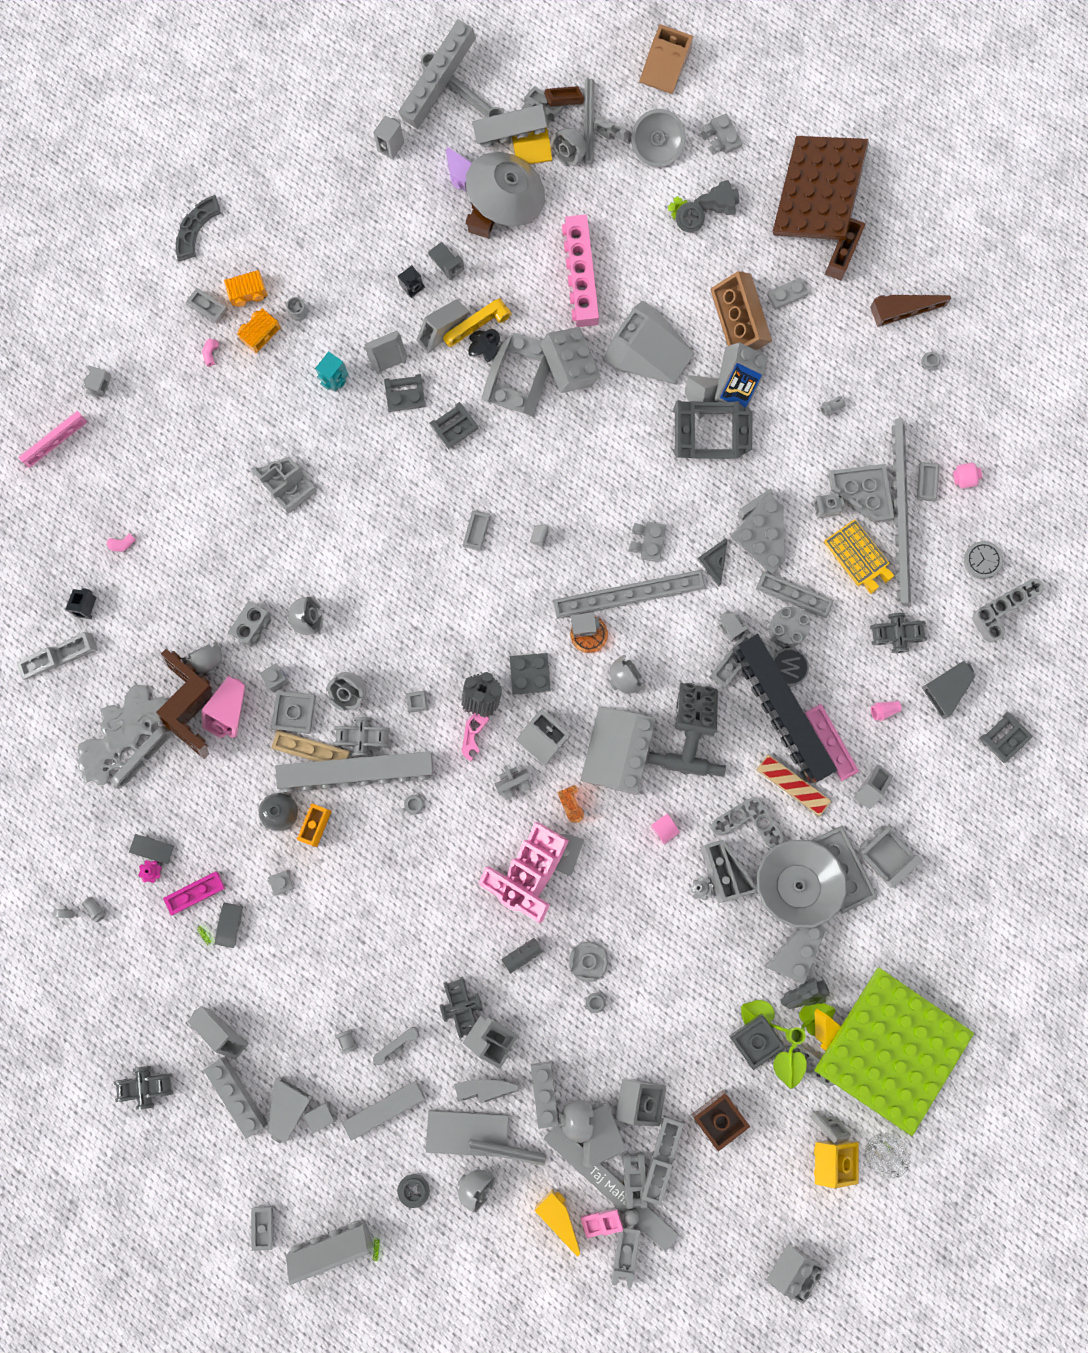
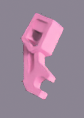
(469, 735)

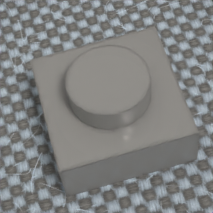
(280, 882)

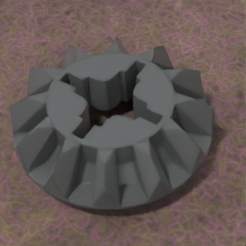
(696, 211)
(416, 1200)

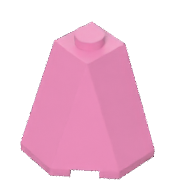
(224, 709)

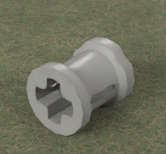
(346, 1041)

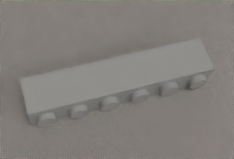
(437, 74)

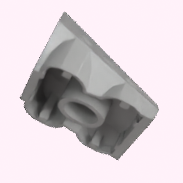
(386, 352)

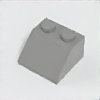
(640, 1102)

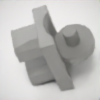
(509, 780)

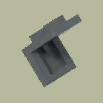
(446, 261)

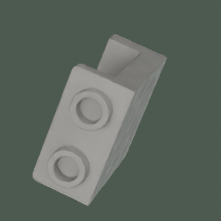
(888, 856)

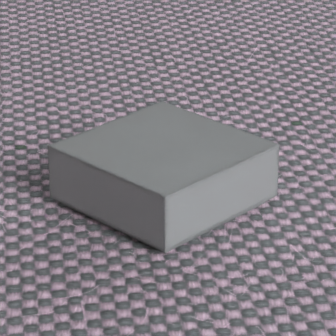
(416, 701)

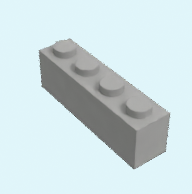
(511, 124)
(235, 1097)

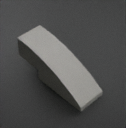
(484, 1089)

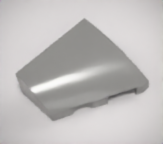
(608, 129)

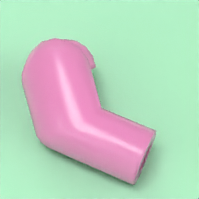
(207, 351)
(120, 545)

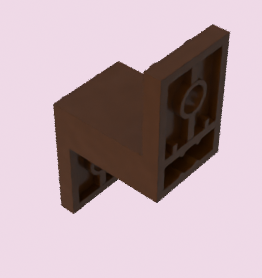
(185, 703)

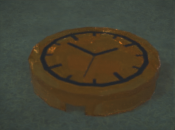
(592, 643)

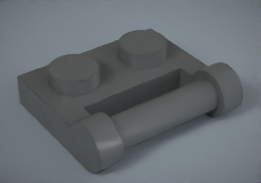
(404, 399)
(457, 429)
(1010, 742)

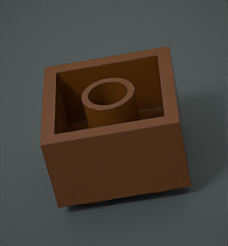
(720, 1120)

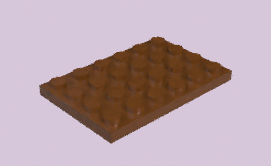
(821, 187)

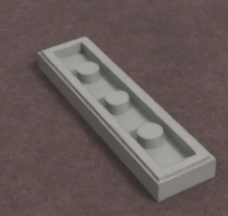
(794, 595)

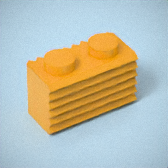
(245, 288)
(258, 330)
(314, 825)

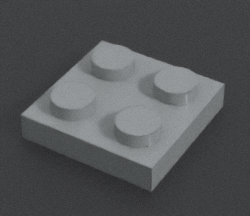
(293, 712)

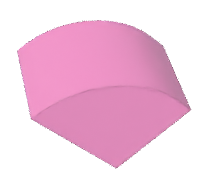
(665, 829)

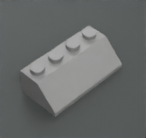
(328, 1252)

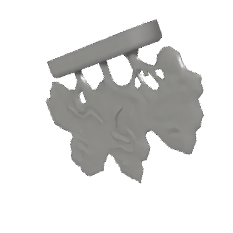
(123, 730)

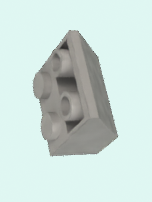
(543, 737)
(795, 1274)

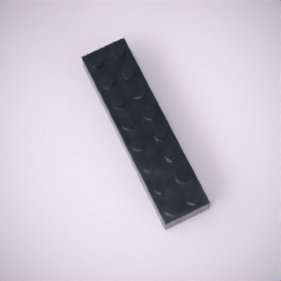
(784, 709)

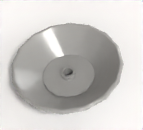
(505, 189)
(816, 871)

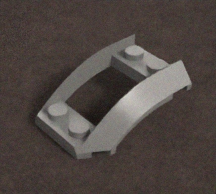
(510, 398)

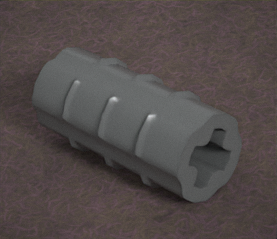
(522, 955)

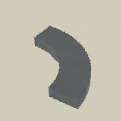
(192, 224)

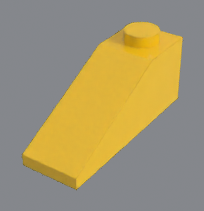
(556, 1215)

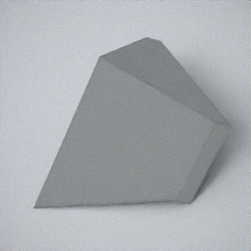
(701, 389)

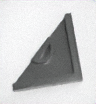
(714, 560)

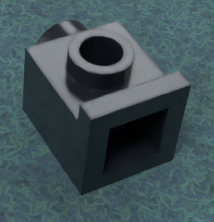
(411, 281)
(81, 603)

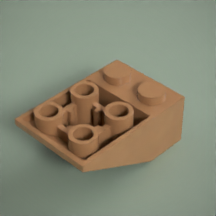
(666, 59)

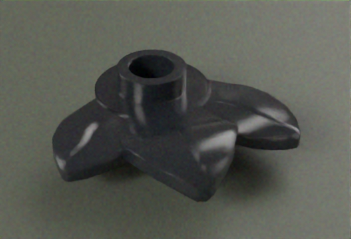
(483, 345)

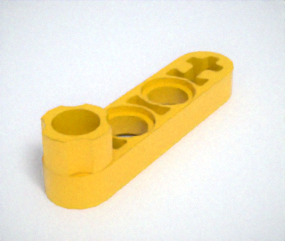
(496, 309)

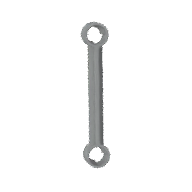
(465, 92)

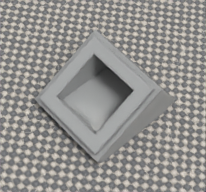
(539, 534)

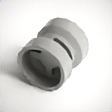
(294, 305)

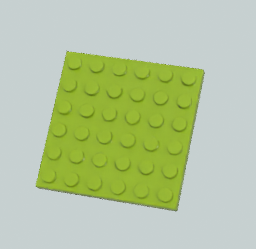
(894, 1051)

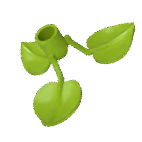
(788, 1066)

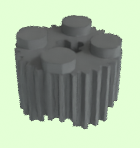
(481, 694)

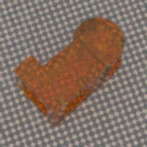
(573, 811)

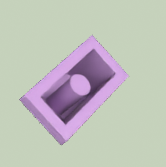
(458, 168)

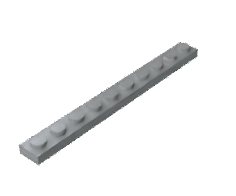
(901, 520)

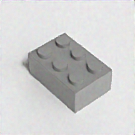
(570, 359)

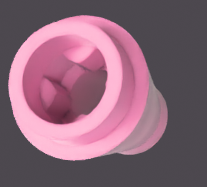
(883, 710)

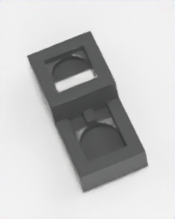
(151, 849)
(228, 925)

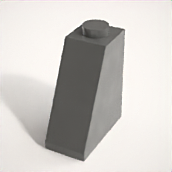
(949, 688)

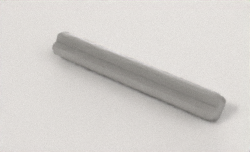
(506, 1152)

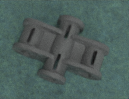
(898, 633)
(459, 1000)
(143, 1087)

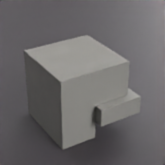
(490, 1041)

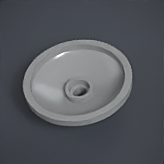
(671, 135)

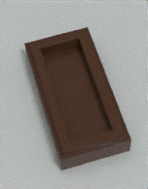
(564, 96)

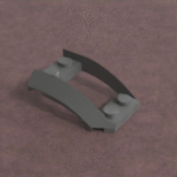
(685, 429)

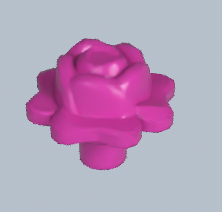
(149, 871)

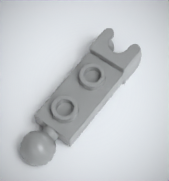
(626, 1249)

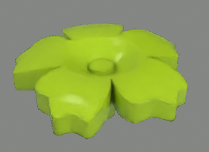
(675, 206)

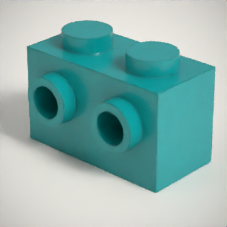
(331, 372)

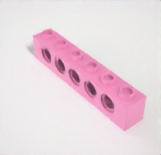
(579, 226)

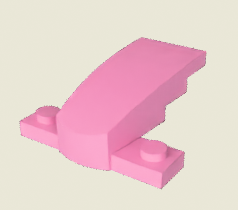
(528, 873)

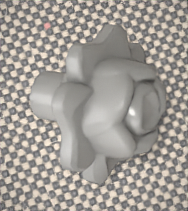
(702, 888)

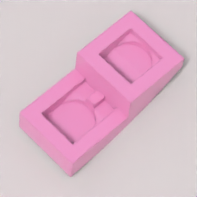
(601, 1223)

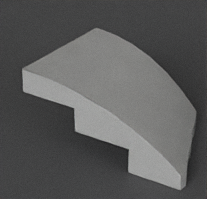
(282, 482)

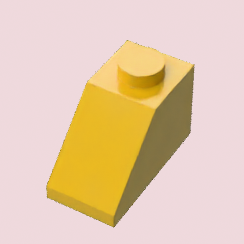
(825, 1029)

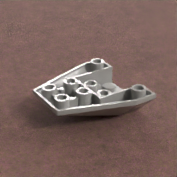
(648, 346)

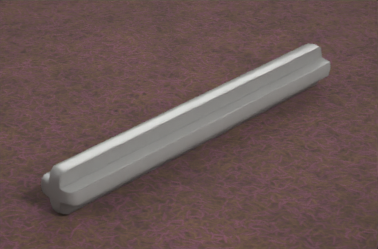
(589, 120)

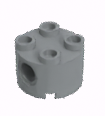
(789, 627)

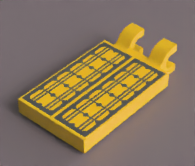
(859, 556)

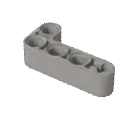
(1008, 605)

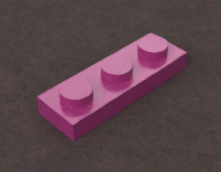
(194, 893)

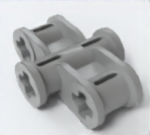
(361, 737)

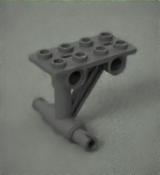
(695, 716)

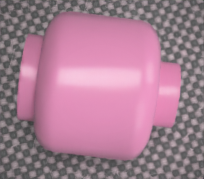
(967, 475)

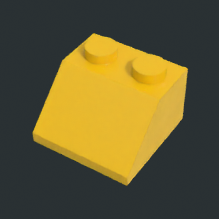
(836, 1164)

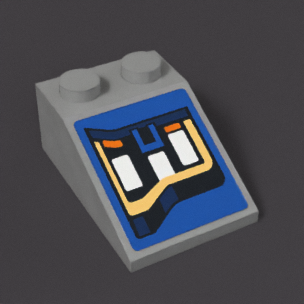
(740, 374)

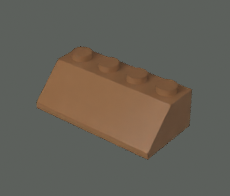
(741, 311)

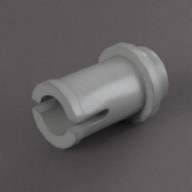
(831, 406)
(94, 909)

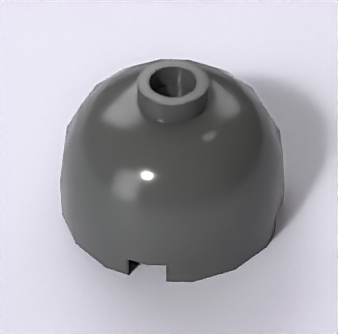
(278, 812)

